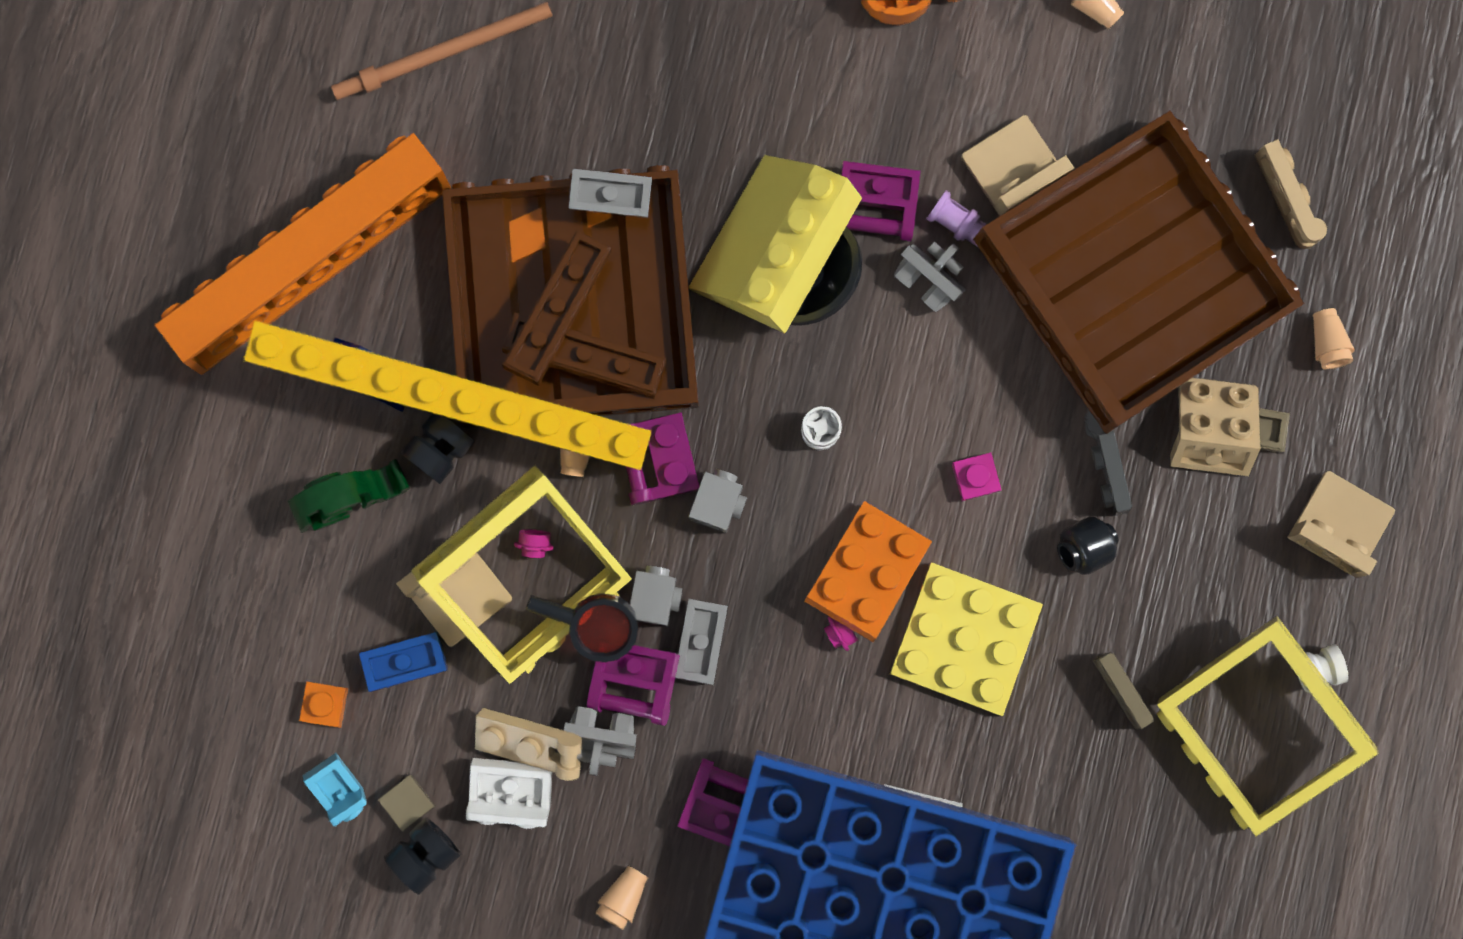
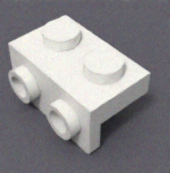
(509, 793)

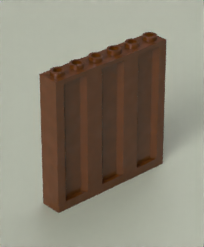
(1138, 270)
(634, 302)

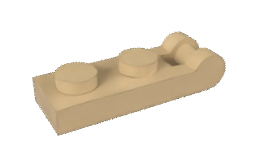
(1290, 195)
(528, 743)

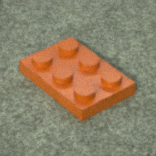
(868, 571)

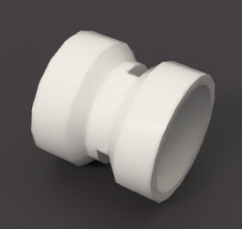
(825, 422)
(1330, 664)

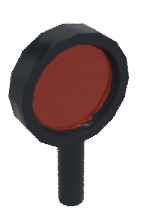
(599, 626)

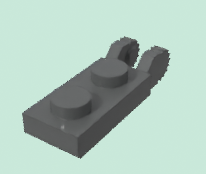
(1107, 457)

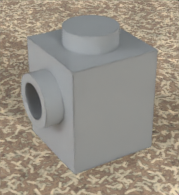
(718, 501)
(655, 596)

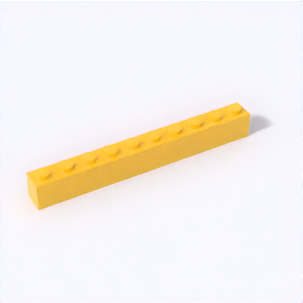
(447, 395)

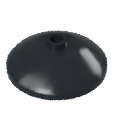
(834, 283)

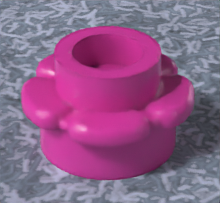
(534, 543)
(840, 634)

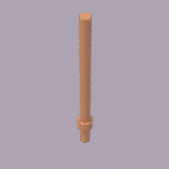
(372, 78)

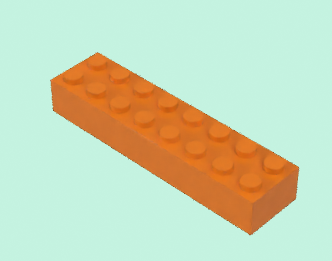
(303, 254)

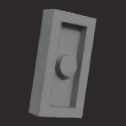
(610, 193)
(701, 641)

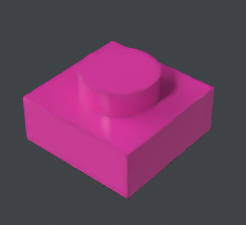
(976, 476)

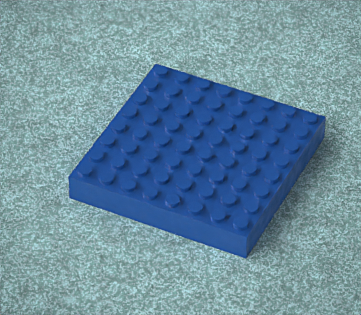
(875, 862)

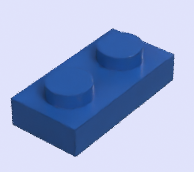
(403, 662)

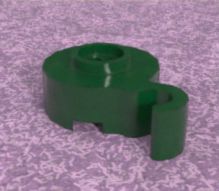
(333, 495)

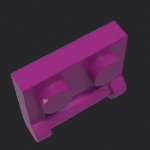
(887, 189)
(671, 462)
(640, 669)
(708, 814)

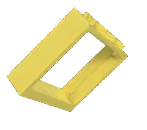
(482, 529)
(1318, 686)

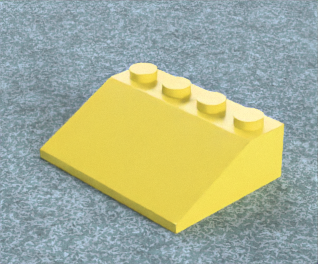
(777, 240)

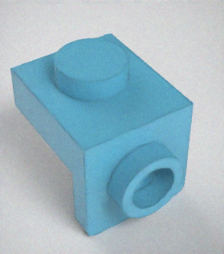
(336, 789)

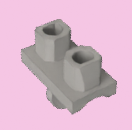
(918, 263)
(602, 745)

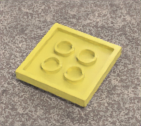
(966, 639)

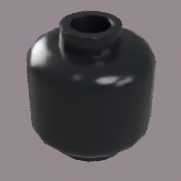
(1087, 545)

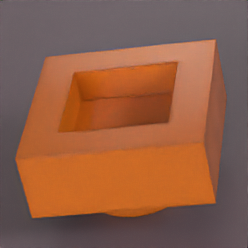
(323, 704)

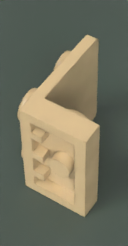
(1014, 165)
(1217, 427)
(1342, 525)
(471, 587)

